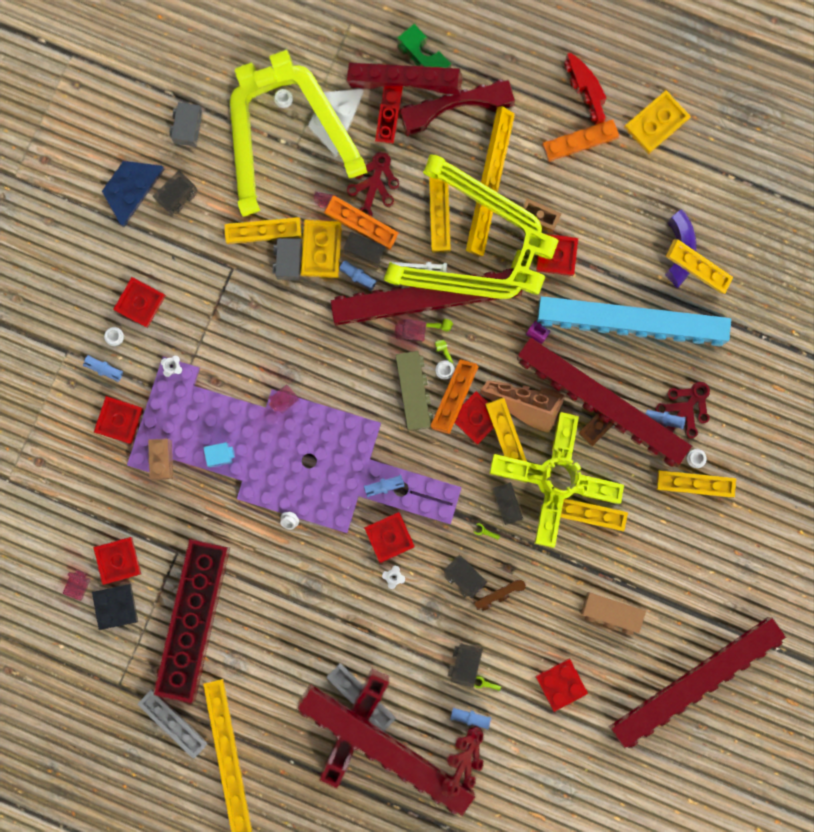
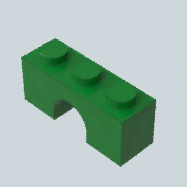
(412, 41)

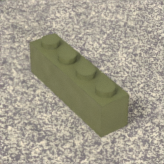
(413, 391)

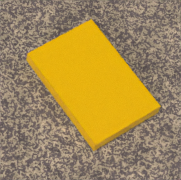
(657, 122)
(321, 248)

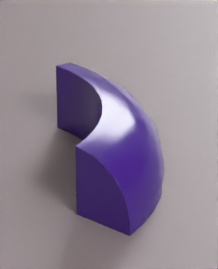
(685, 233)

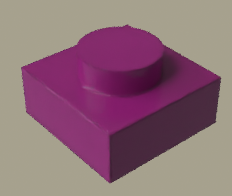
(538, 332)

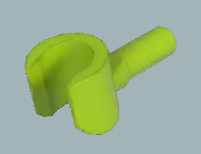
(445, 326)
(441, 345)
(486, 532)
(486, 684)

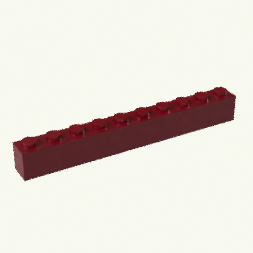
(403, 302)
(604, 402)
(697, 682)
(382, 748)

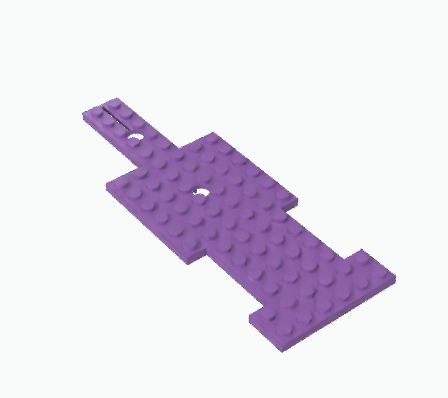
(272, 449)

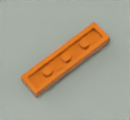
(580, 140)
(361, 222)
(454, 396)

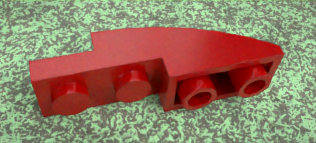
(584, 81)
(389, 114)

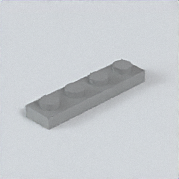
(350, 688)
(172, 724)

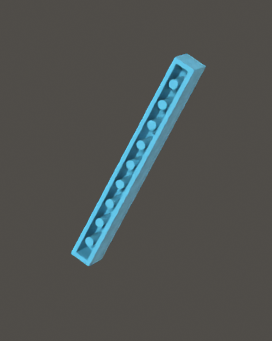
(633, 320)

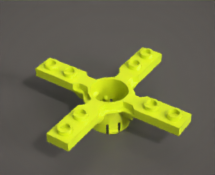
(537, 474)

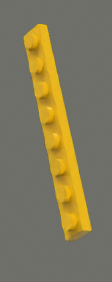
(491, 178)
(227, 756)

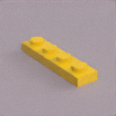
(439, 215)
(262, 230)
(699, 266)
(505, 429)
(696, 484)
(594, 515)

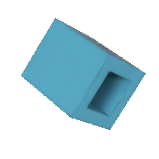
(219, 454)

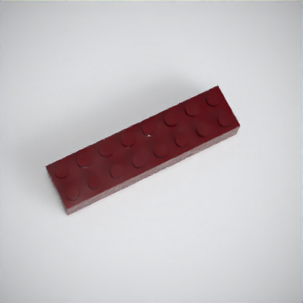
(192, 621)

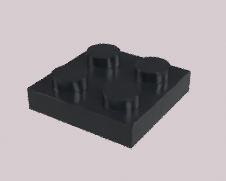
(115, 607)

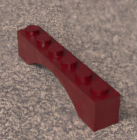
(381, 75)
(418, 117)
(364, 705)

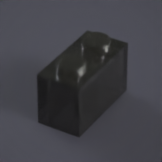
(175, 193)
(364, 250)
(507, 504)
(464, 576)
(465, 665)

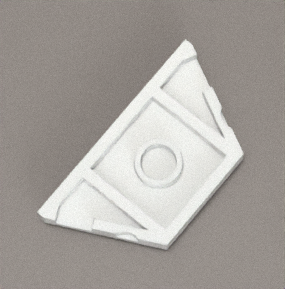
(345, 106)

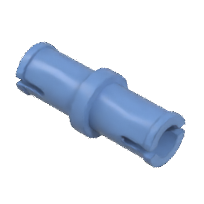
(357, 275)
(103, 368)
(666, 419)
(384, 486)
(470, 718)

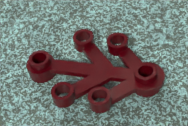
(375, 182)
(686, 408)
(473, 740)

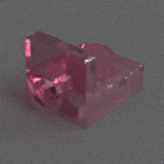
(322, 199)
(410, 330)
(283, 399)
(76, 585)

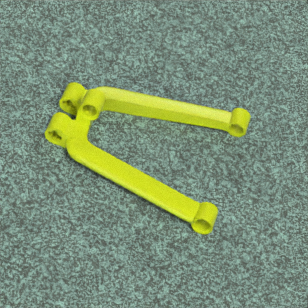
(257, 82)
(521, 277)

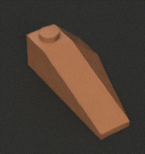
(532, 407)

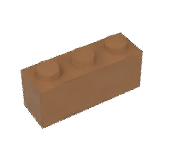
(613, 613)

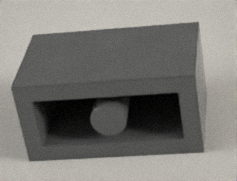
(186, 124)
(287, 259)

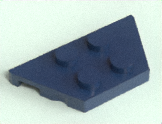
(130, 187)

